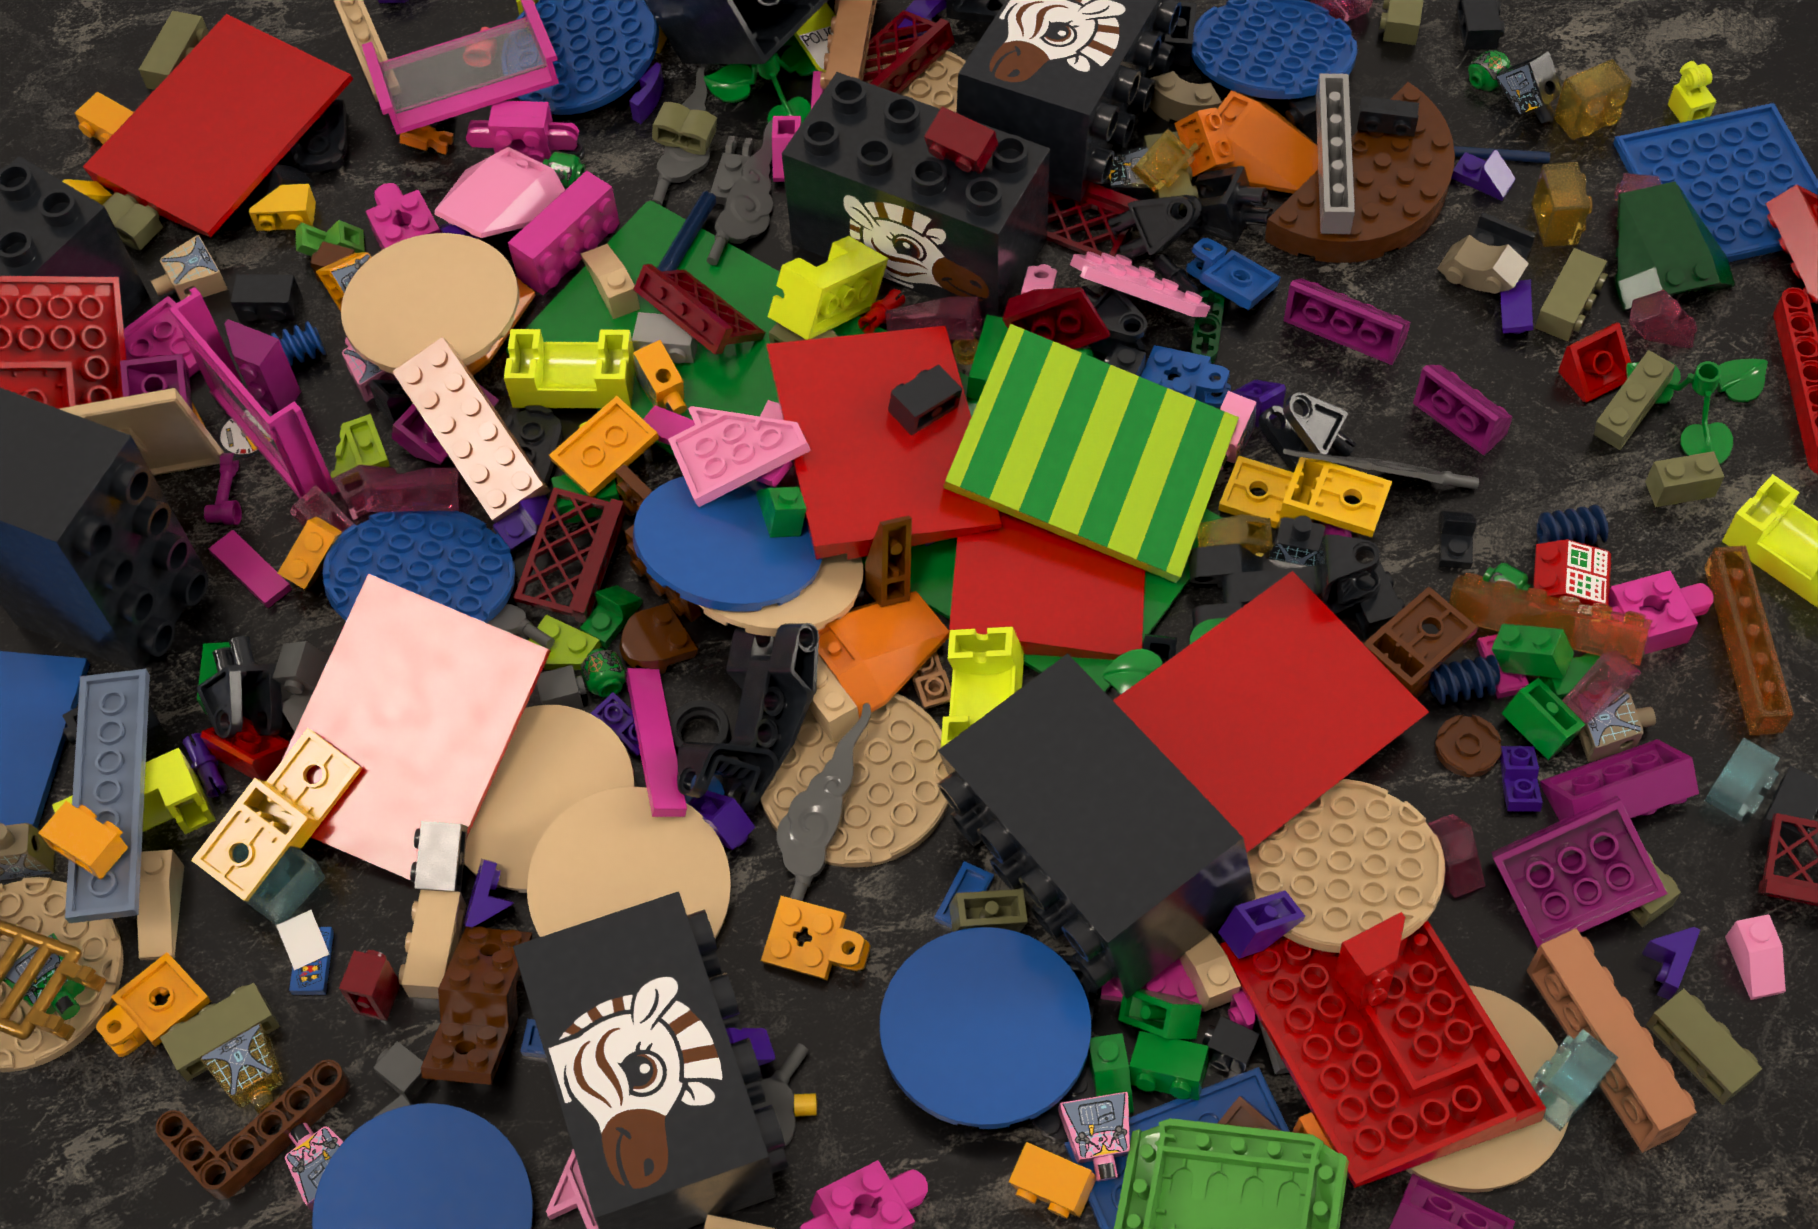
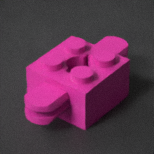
(523, 127)
(399, 216)
(1667, 605)
(868, 1200)

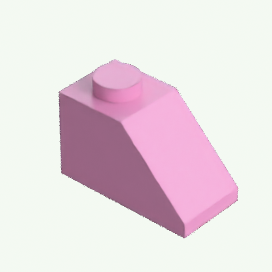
(1758, 956)

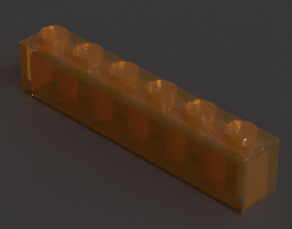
(1587, 627)
(1748, 641)

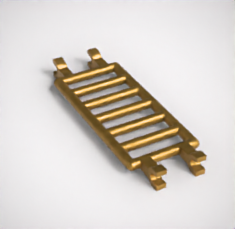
(66, 970)

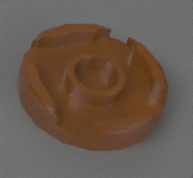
(1468, 745)

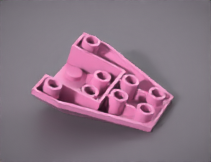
(500, 194)

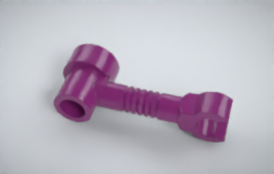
(225, 511)

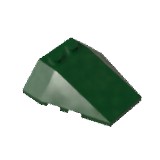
(1665, 246)

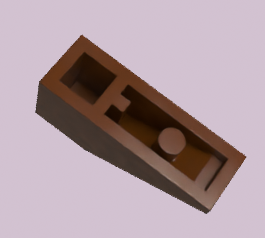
(890, 562)

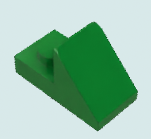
(611, 614)

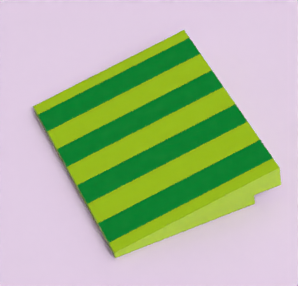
(1092, 453)

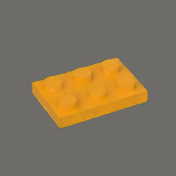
(603, 445)

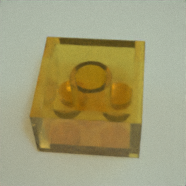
(1592, 99)
(1561, 204)

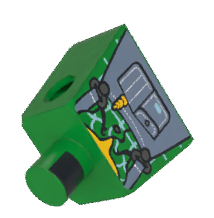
(64, 1001)

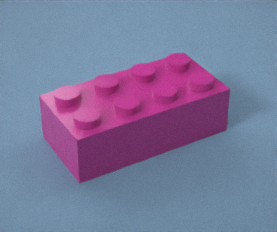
(563, 231)

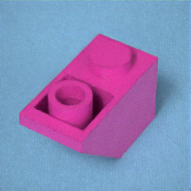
(782, 132)

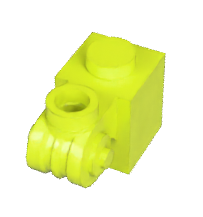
(1691, 97)

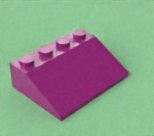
(1579, 871)

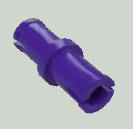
(205, 765)

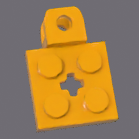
(828, 945)
(135, 1009)

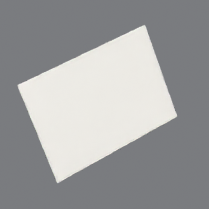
(302, 939)

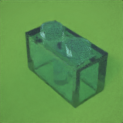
(1742, 780)

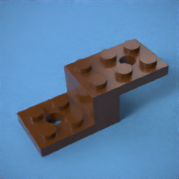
(633, 493)
(1410, 650)
(476, 1007)

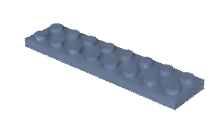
(112, 785)

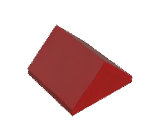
(1596, 363)
(247, 751)

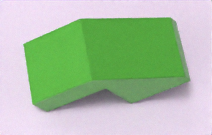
(341, 233)

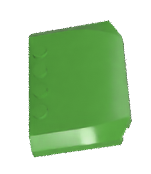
(1230, 1179)

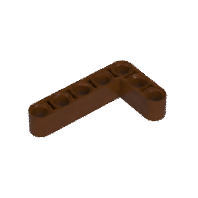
(255, 1134)

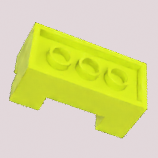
(829, 293)
(569, 371)
(1779, 537)
(983, 675)
(171, 793)

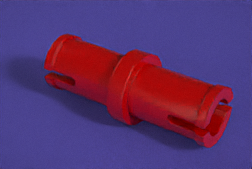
(876, 315)

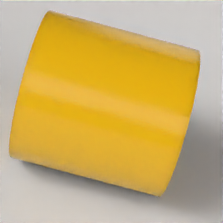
(805, 1104)

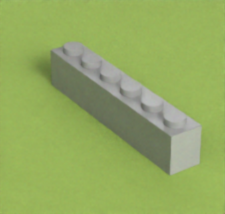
(1334, 154)

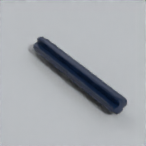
(688, 232)

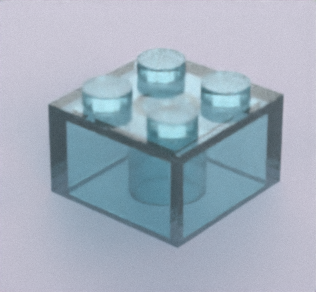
(1572, 1076)

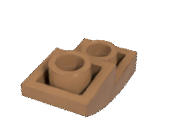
(932, 683)

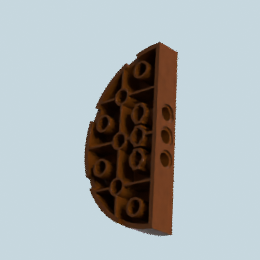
(1396, 192)

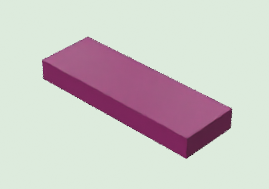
(250, 568)

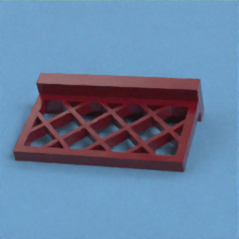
(915, 60)
(1097, 198)
(695, 308)
(597, 554)
(1787, 887)

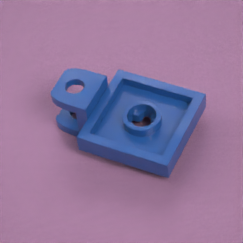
(1231, 274)
(1194, 371)

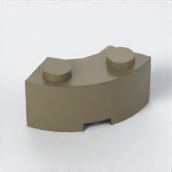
(1178, 98)
(1482, 266)

